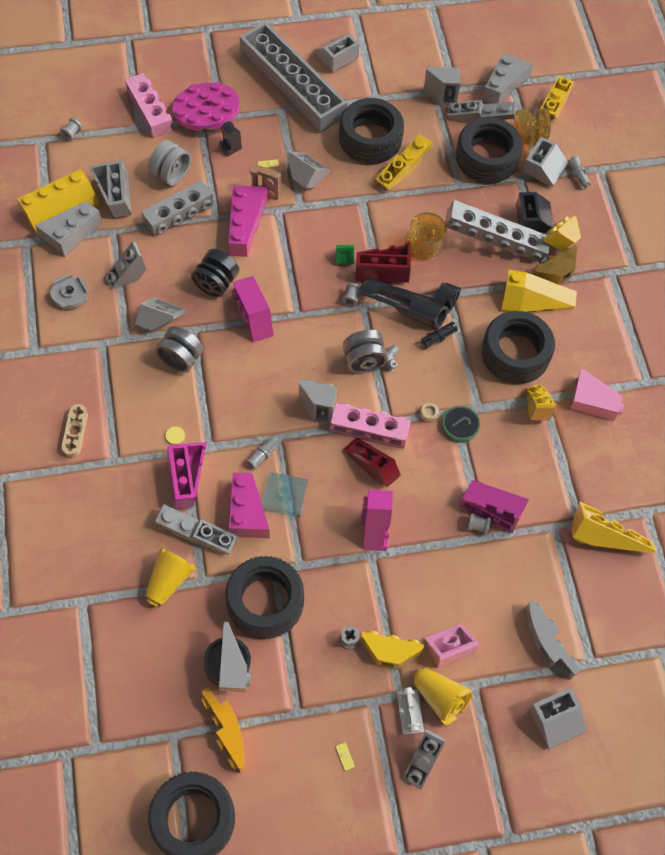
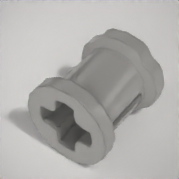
(71, 128)
(351, 295)
(479, 524)
(352, 643)

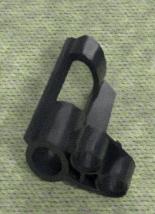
(422, 308)

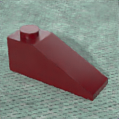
(373, 461)

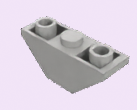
(127, 268)
(424, 759)

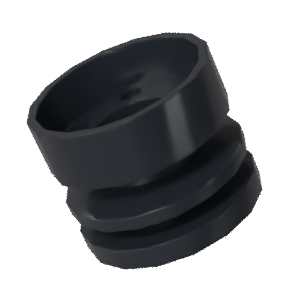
(215, 272)

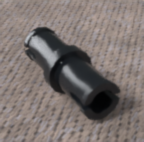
(439, 335)

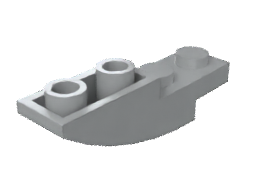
(473, 110)
(195, 531)
(543, 634)

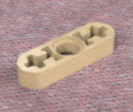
(78, 438)

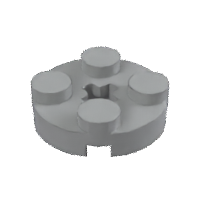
(72, 300)

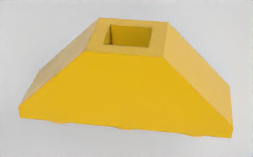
(557, 96)
(563, 233)
(539, 403)
(390, 650)

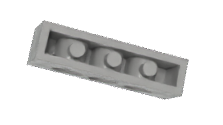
(177, 208)

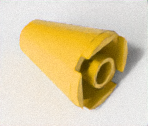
(167, 576)
(442, 694)

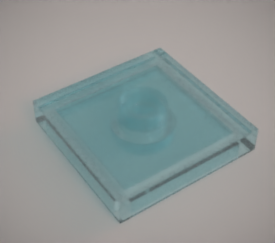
(284, 494)

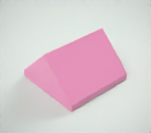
(451, 645)

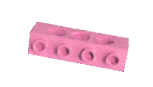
(148, 105)
(376, 433)

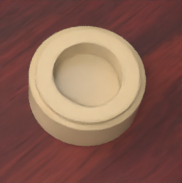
(429, 412)

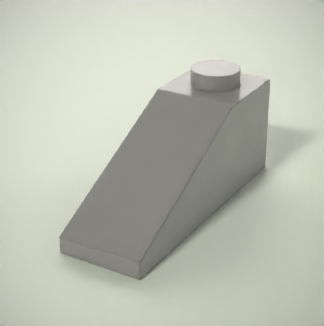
(233, 667)

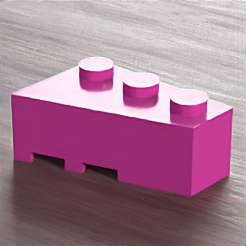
(184, 472)
(246, 509)
(377, 518)

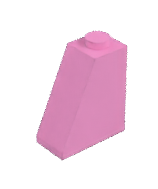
(595, 397)

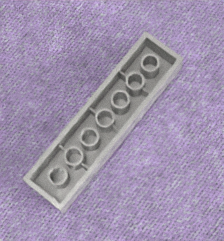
(292, 76)

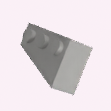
(505, 78)
(114, 185)
(69, 227)

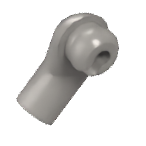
(391, 364)

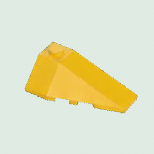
(535, 294)
(595, 530)

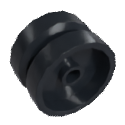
(212, 659)

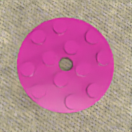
(206, 106)

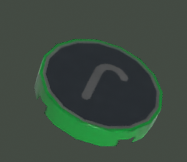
(461, 424)

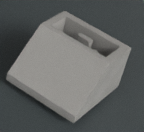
(338, 51)
(442, 84)
(545, 162)
(318, 400)
(558, 718)

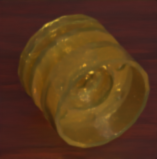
(533, 126)
(426, 235)

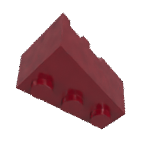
(385, 264)

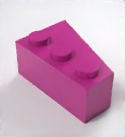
(253, 308)
(501, 506)

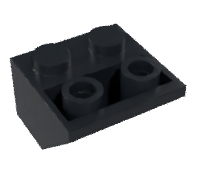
(534, 212)

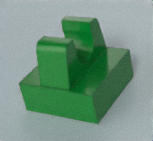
(344, 254)

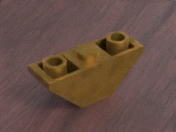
(559, 267)

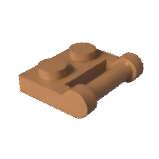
(269, 179)

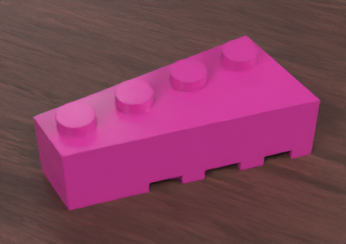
(246, 212)

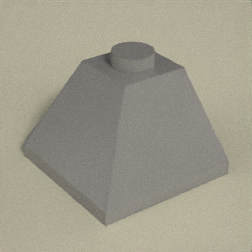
(306, 169)
(156, 313)

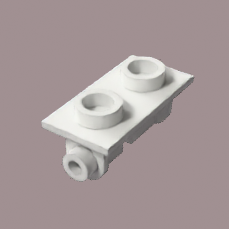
(410, 711)

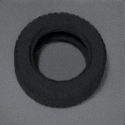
(366, 112)
(490, 131)
(525, 325)
(258, 569)
(182, 785)

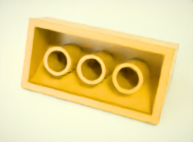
(57, 198)

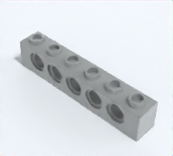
(496, 231)

